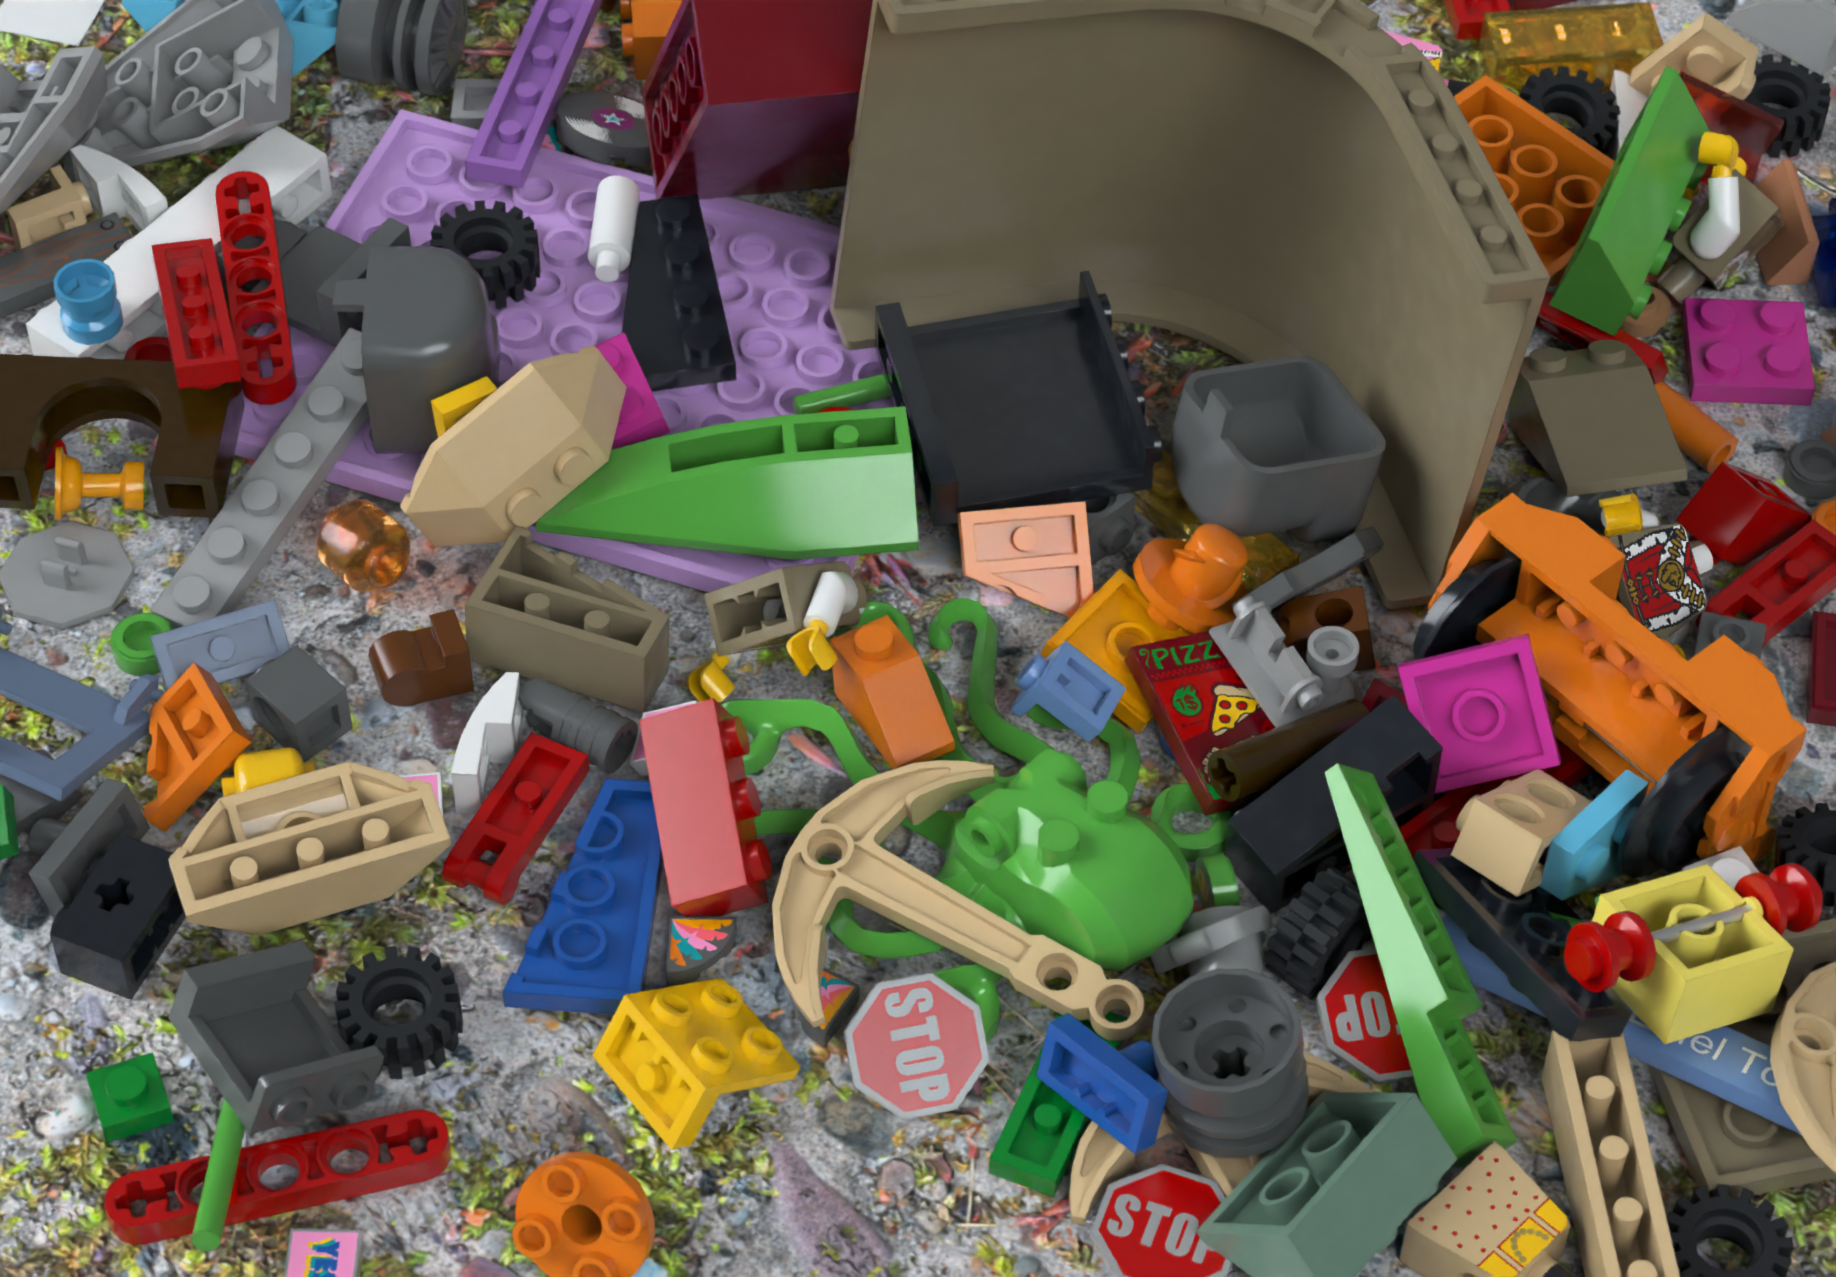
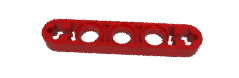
(257, 307)
(314, 1186)

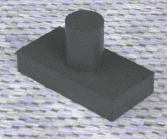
(71, 847)

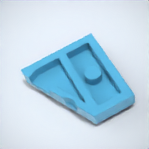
(1588, 846)

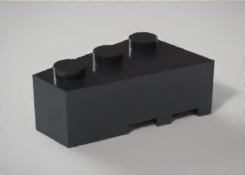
(1294, 825)

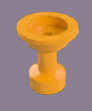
(73, 484)

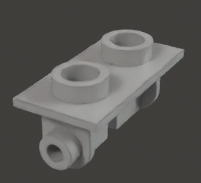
(1266, 666)

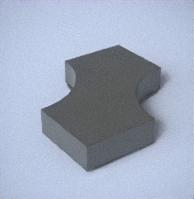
(1318, 569)

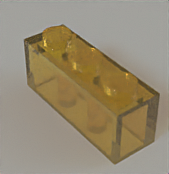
(1574, 37)

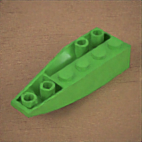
(757, 488)

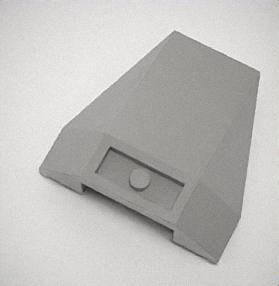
(195, 83)

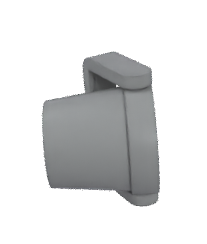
(1217, 939)

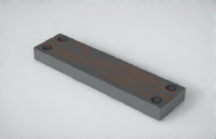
(30, 271)

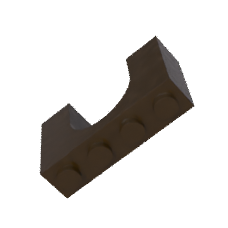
(54, 395)

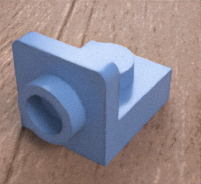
(1069, 689)

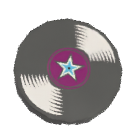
(603, 126)

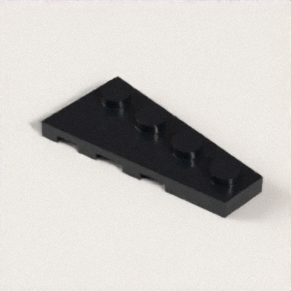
(1523, 944)

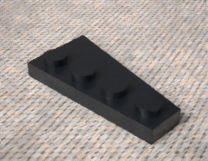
(674, 299)

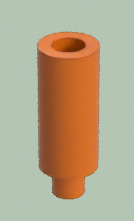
(1695, 431)

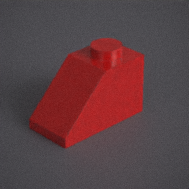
(1741, 515)

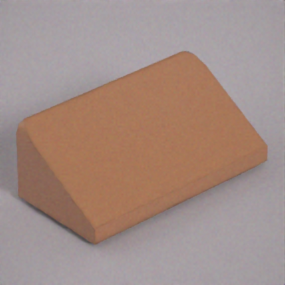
(1792, 251)

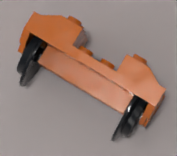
(1698, 730)

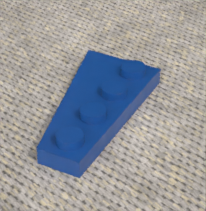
(599, 913)

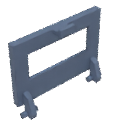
(108, 722)

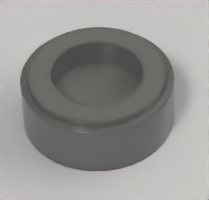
(1811, 469)

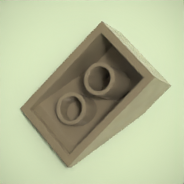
(1594, 419)

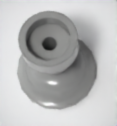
(1332, 656)

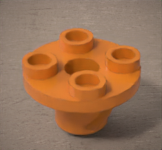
(1192, 580)
(583, 1218)

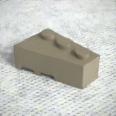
(562, 626)

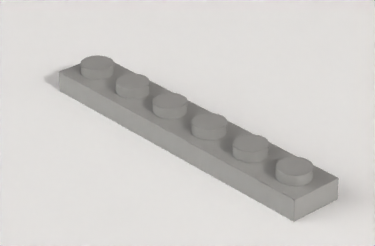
(271, 492)

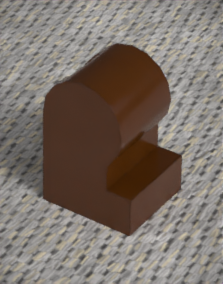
(1334, 608)
(423, 662)

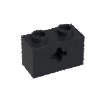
(119, 918)

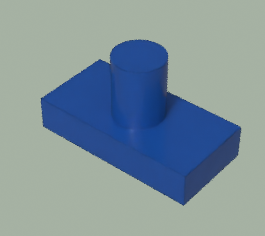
(1105, 1084)

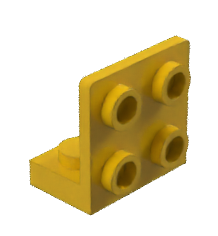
(685, 1048)

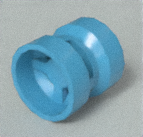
(88, 301)

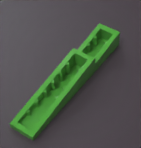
(1420, 971)

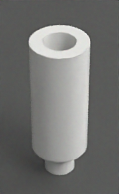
(613, 227)

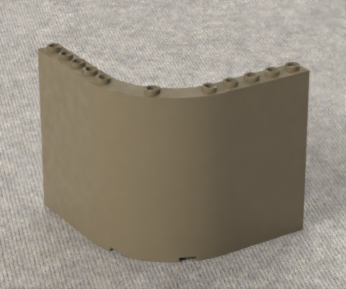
(1222, 179)

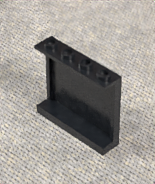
(1018, 406)

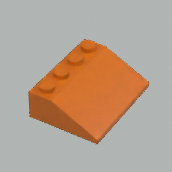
(1541, 167)

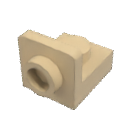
(51, 212)

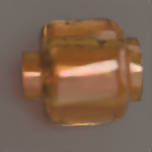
(364, 546)

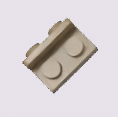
(1705, 52)

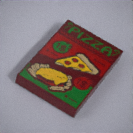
(1197, 707)

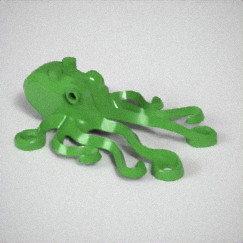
(1032, 842)

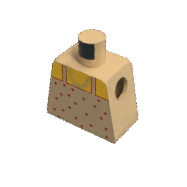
(1488, 1225)

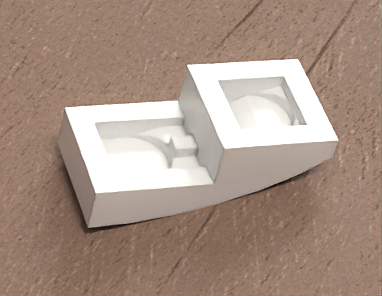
(117, 187)
(488, 737)

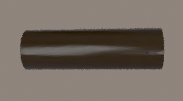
(1277, 752)

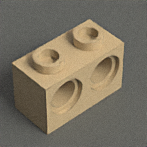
(1512, 827)

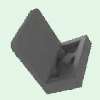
(311, 273)

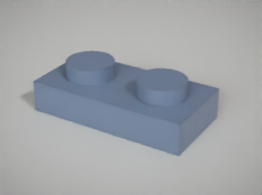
(222, 645)

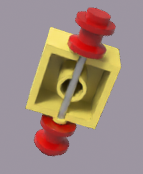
(1693, 948)

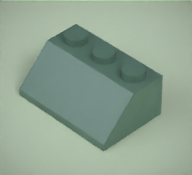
(1332, 1188)

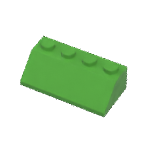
(1636, 210)

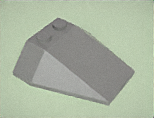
(46, 117)

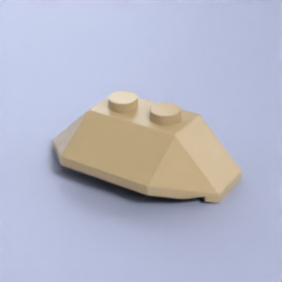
(518, 451)
(307, 848)

